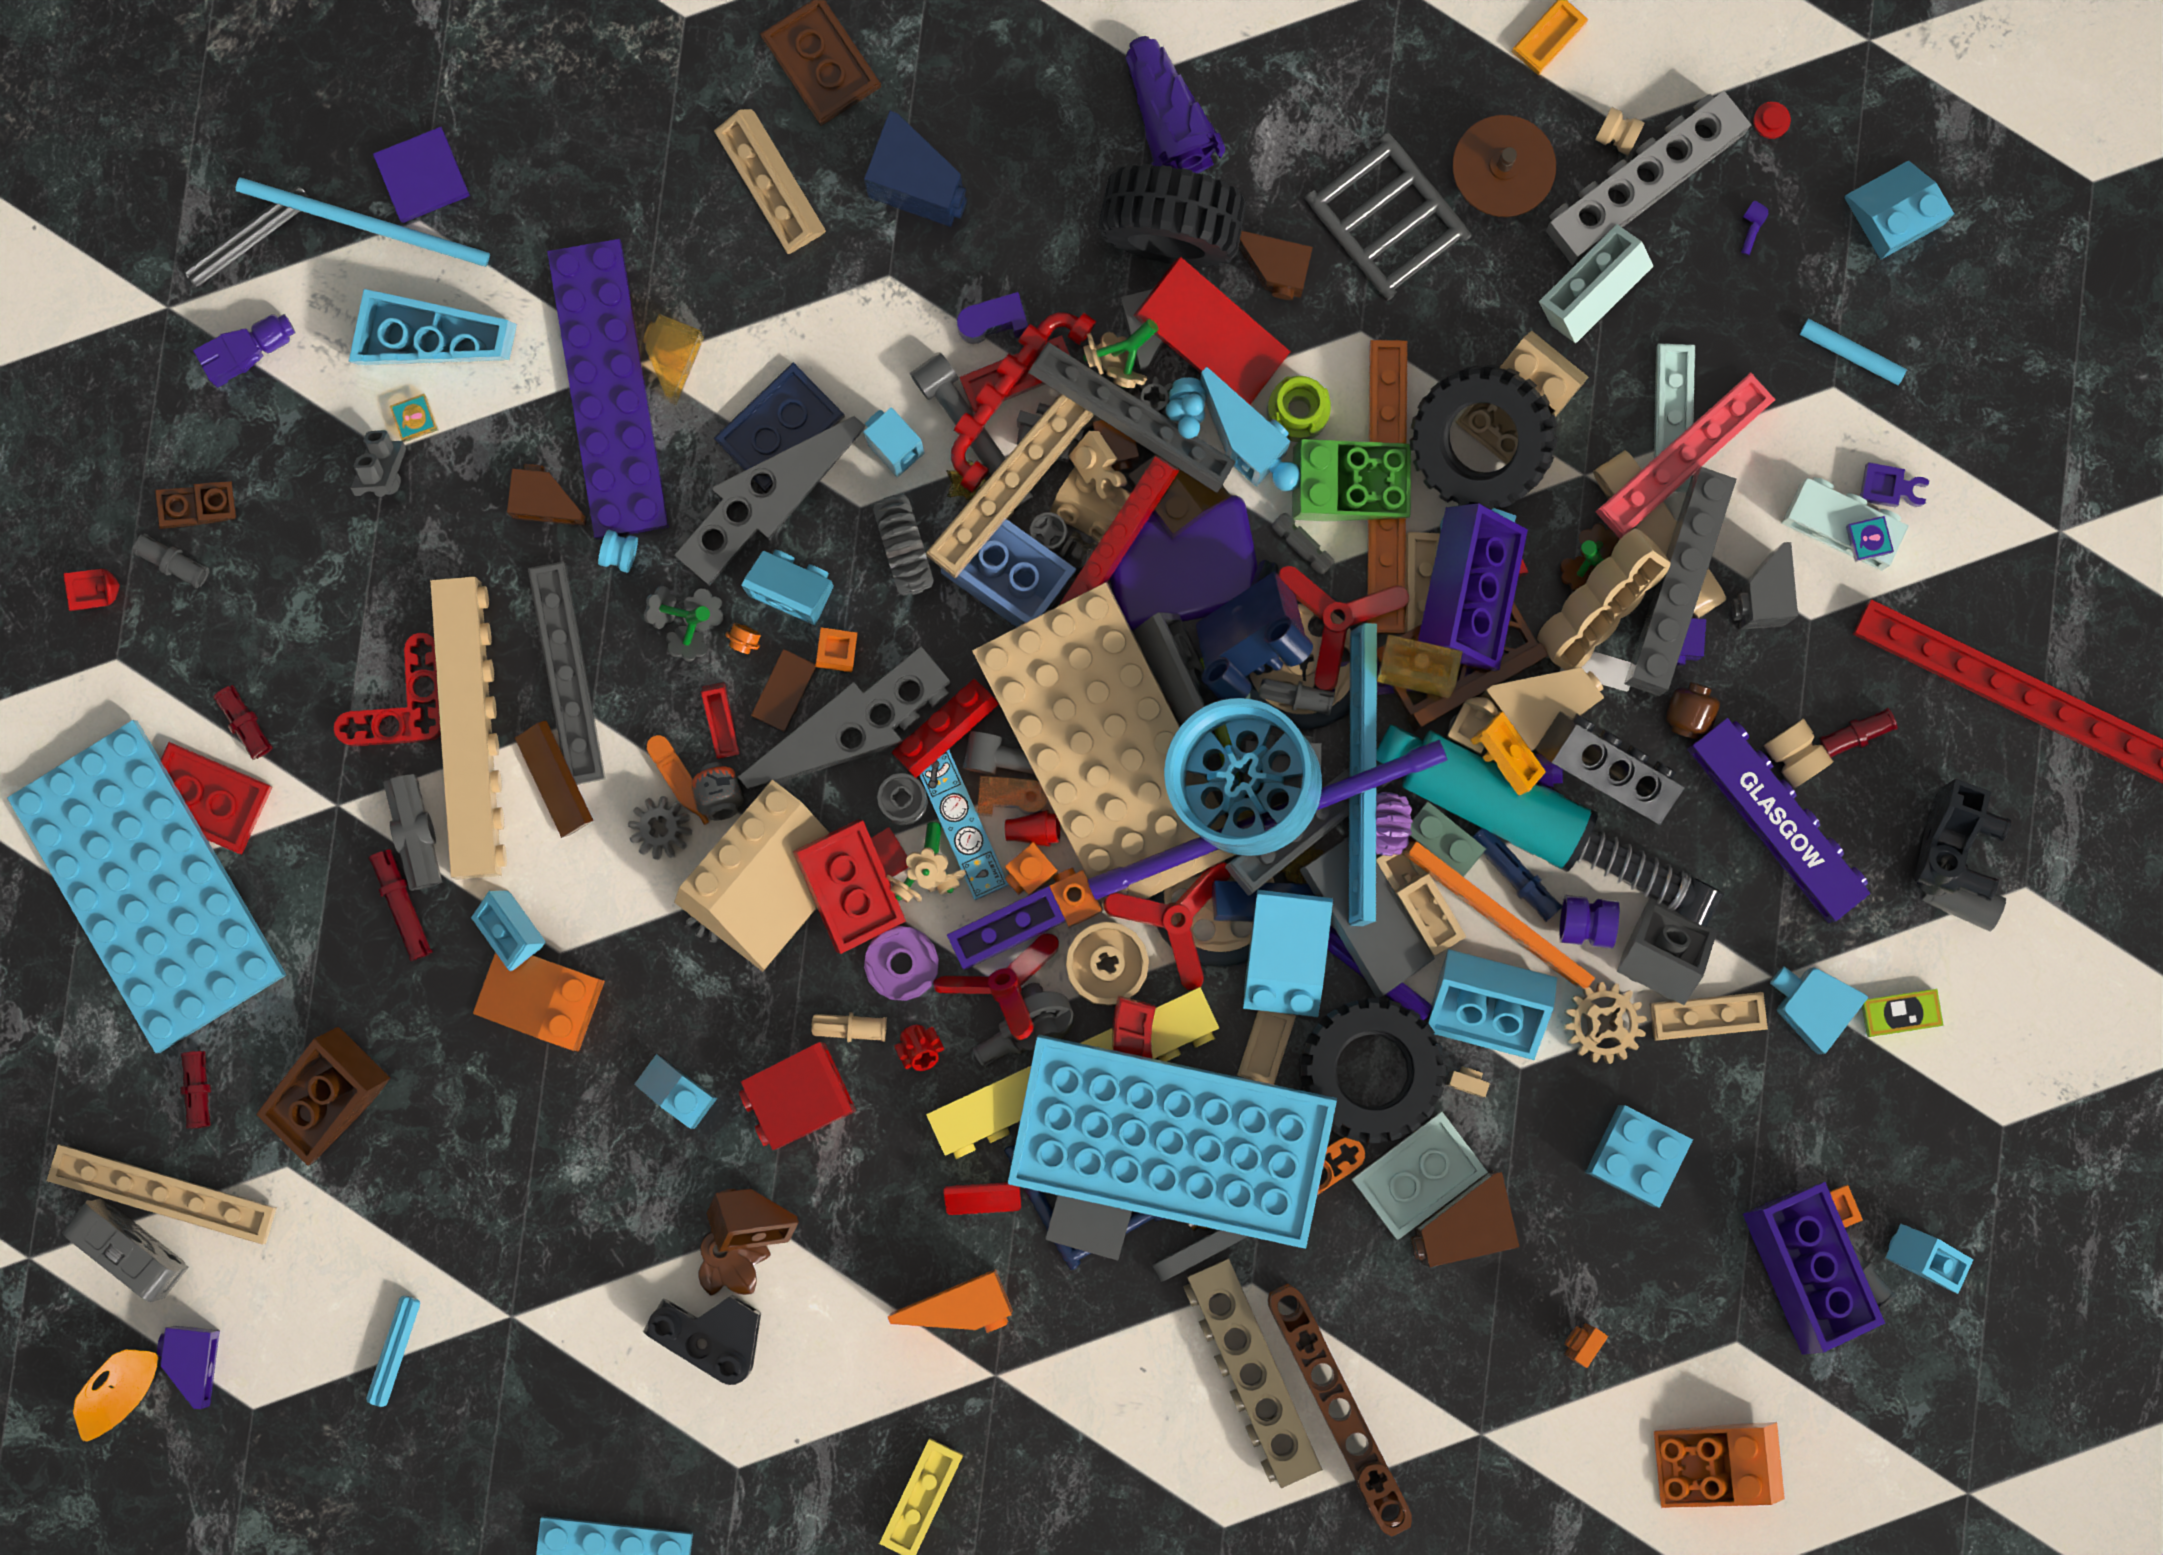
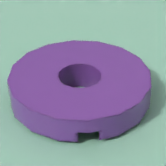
(901, 986)

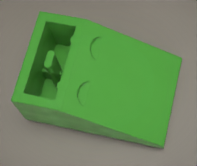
(1351, 480)

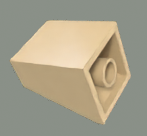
(1537, 700)

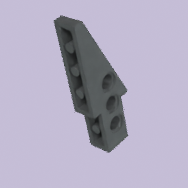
(793, 478)
(819, 739)

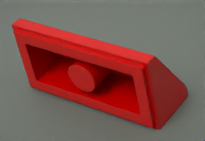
(982, 1198)

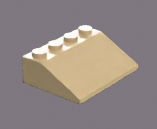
(751, 882)

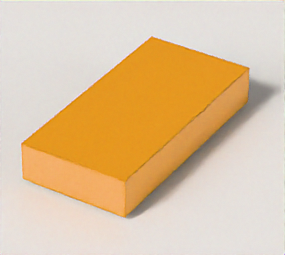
(1549, 35)

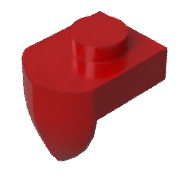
(90, 589)

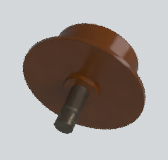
(1504, 166)

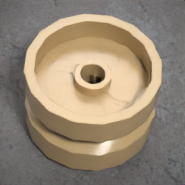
(1111, 942)

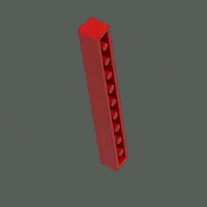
(1124, 528)

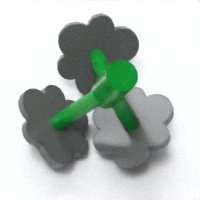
(701, 611)

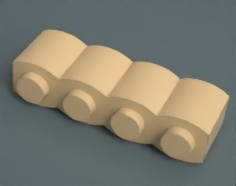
(1610, 594)

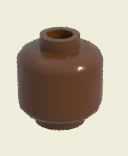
(1692, 711)

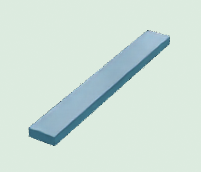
(1362, 758)

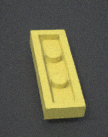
(921, 1498)

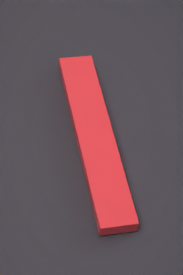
(1685, 455)

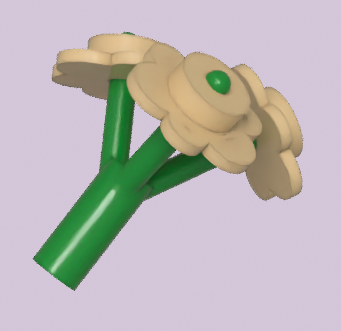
(1118, 354)
(927, 869)

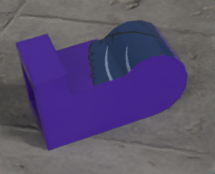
(992, 317)

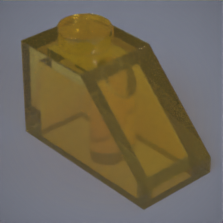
(672, 352)

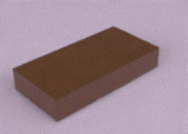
(784, 691)

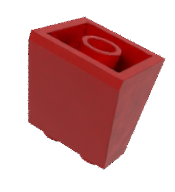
(796, 1096)

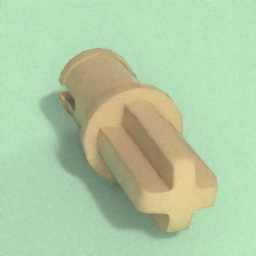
(849, 1027)

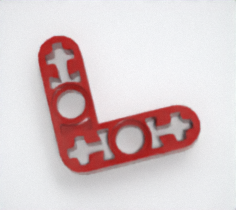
(407, 716)

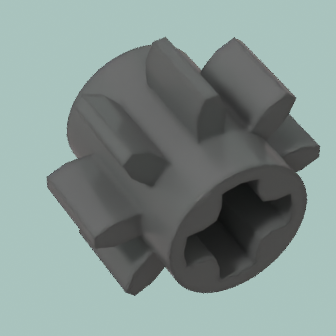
(1155, 388)

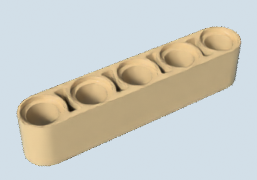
(1657, 525)

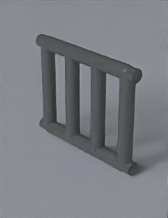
(1410, 175)

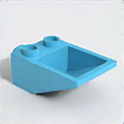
(1248, 436)

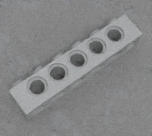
(1716, 113)

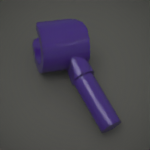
(1757, 215)

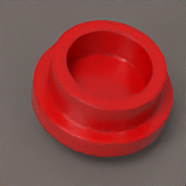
(1771, 120)

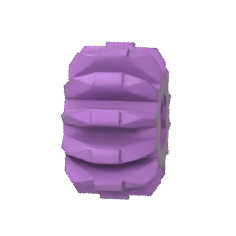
(1392, 823)

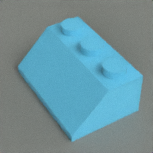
(1492, 1004)

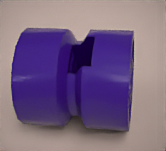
(1589, 921)

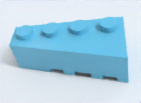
(415, 331)

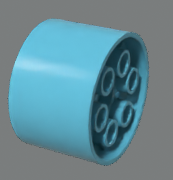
(1194, 746)

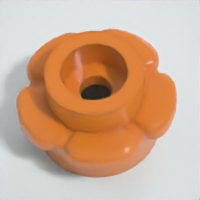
(743, 638)

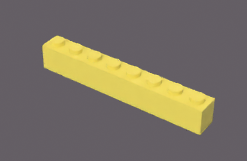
(1001, 1104)

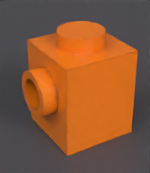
(1029, 871)
(1074, 897)

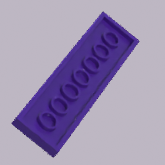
(608, 388)

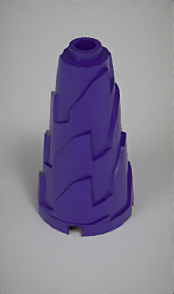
(1171, 116)

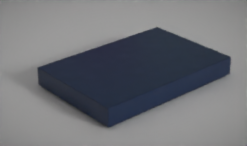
(777, 420)

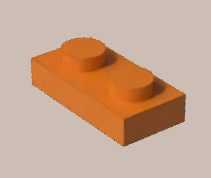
(1584, 1344)

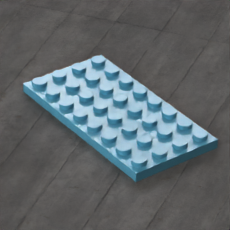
(146, 886)
(1172, 1141)

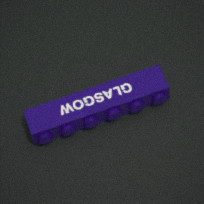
(1779, 820)

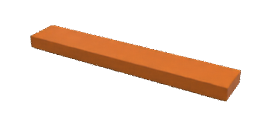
(1498, 915)

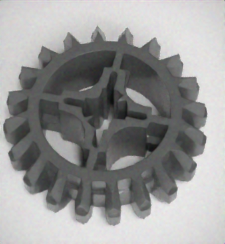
(903, 545)

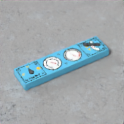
(963, 827)

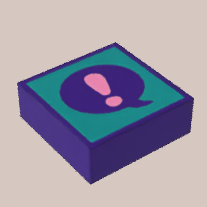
(1869, 538)

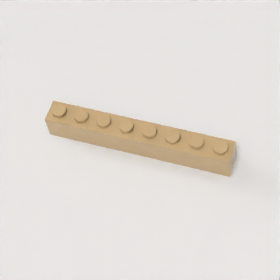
(467, 729)

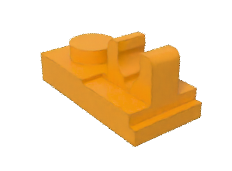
(1510, 753)

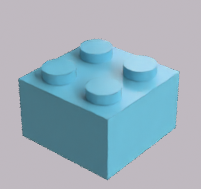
(1639, 1156)

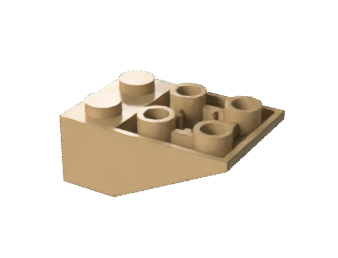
(1552, 375)

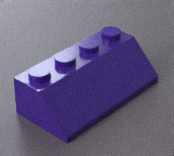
(1473, 584)
(1813, 1269)

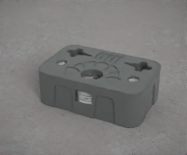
(125, 1249)

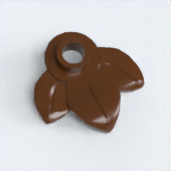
(730, 1269)

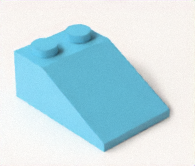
(1287, 953)

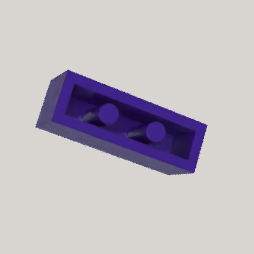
(1006, 928)

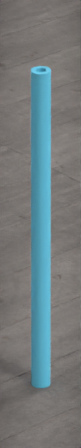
(362, 221)

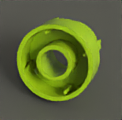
(1300, 389)

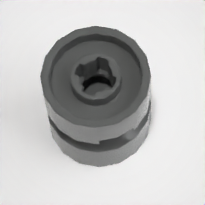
(902, 799)

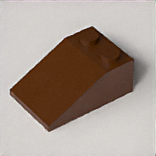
(322, 1094)

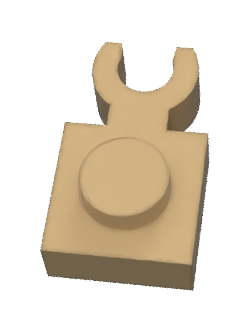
(1094, 462)

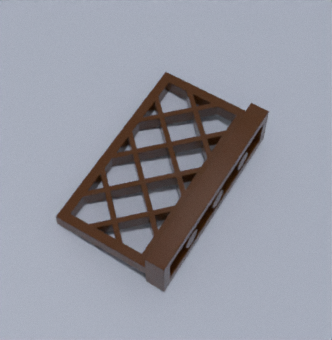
(1475, 683)

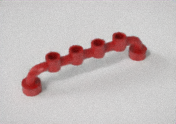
(992, 397)

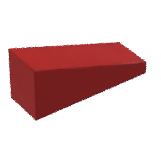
(720, 720)

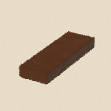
(554, 779)

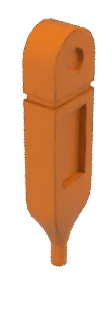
(674, 772)

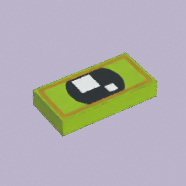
(1902, 1013)

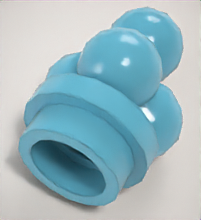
(1187, 406)

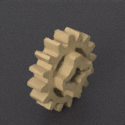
(1618, 1034)

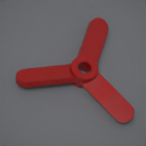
(1335, 634)
(1160, 915)
(1006, 984)

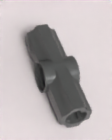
(412, 832)

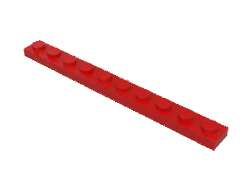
(2011, 689)

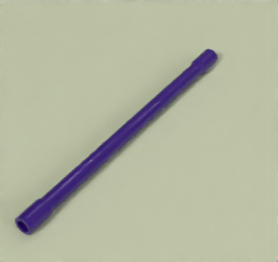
(1412, 762)

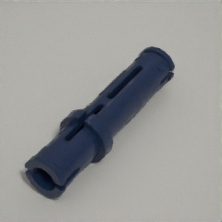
(1518, 875)

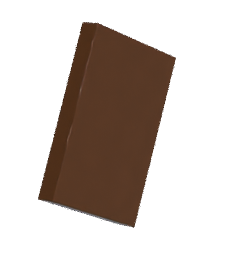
(820, 60)

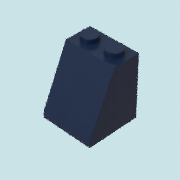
(914, 175)

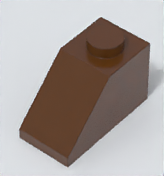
(1277, 263)
(539, 497)
(748, 1220)

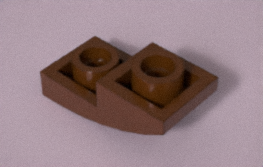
(195, 505)

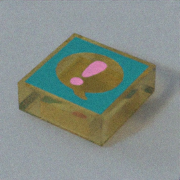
(414, 418)

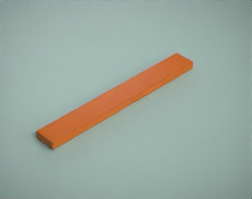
(1387, 425)

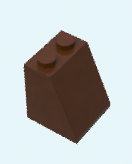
(1468, 1225)

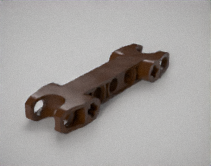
(1370, 1458)

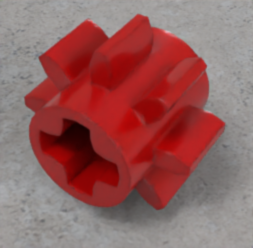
(919, 1047)

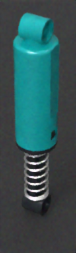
(1542, 823)

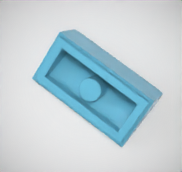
(507, 928)

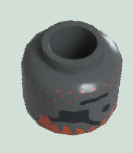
(717, 791)

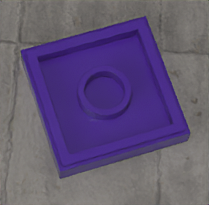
(421, 174)

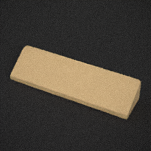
(769, 180)

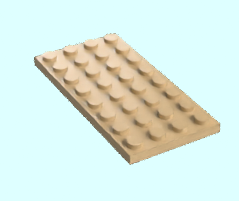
(1096, 735)

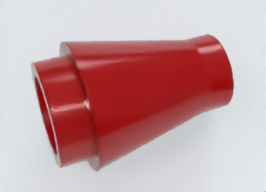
(1039, 828)

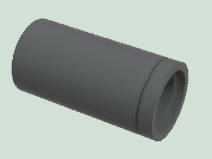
(1969, 907)

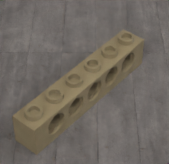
(1301, 1458)

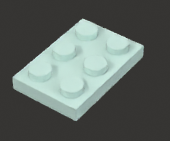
(1419, 1175)

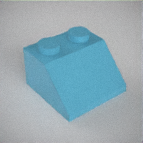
(1899, 208)
(788, 586)

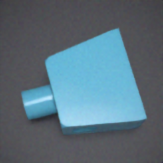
(1817, 1005)

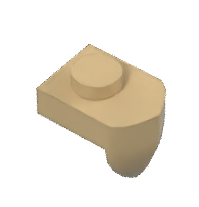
(1472, 717)

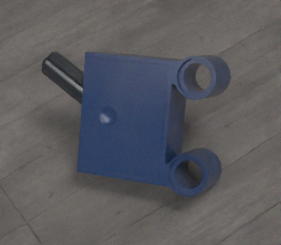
(1252, 632)

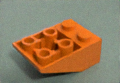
(1719, 1465)

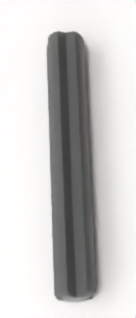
(240, 241)

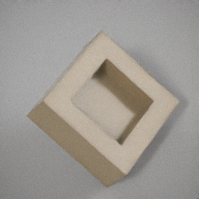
(1468, 1081)

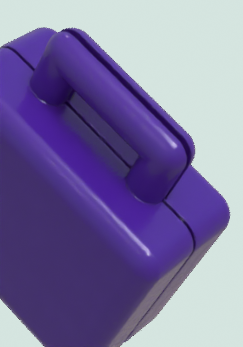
(1191, 572)

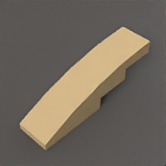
(1422, 902)

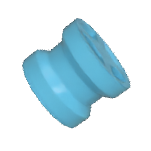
(618, 551)

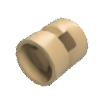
(1798, 754)

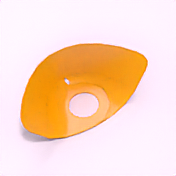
(105, 1407)

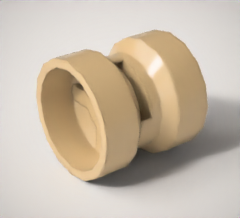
(1620, 131)

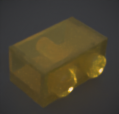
(1419, 666)

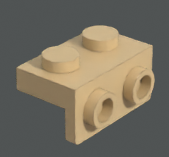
(1083, 507)

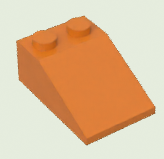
(540, 1000)
(965, 1306)

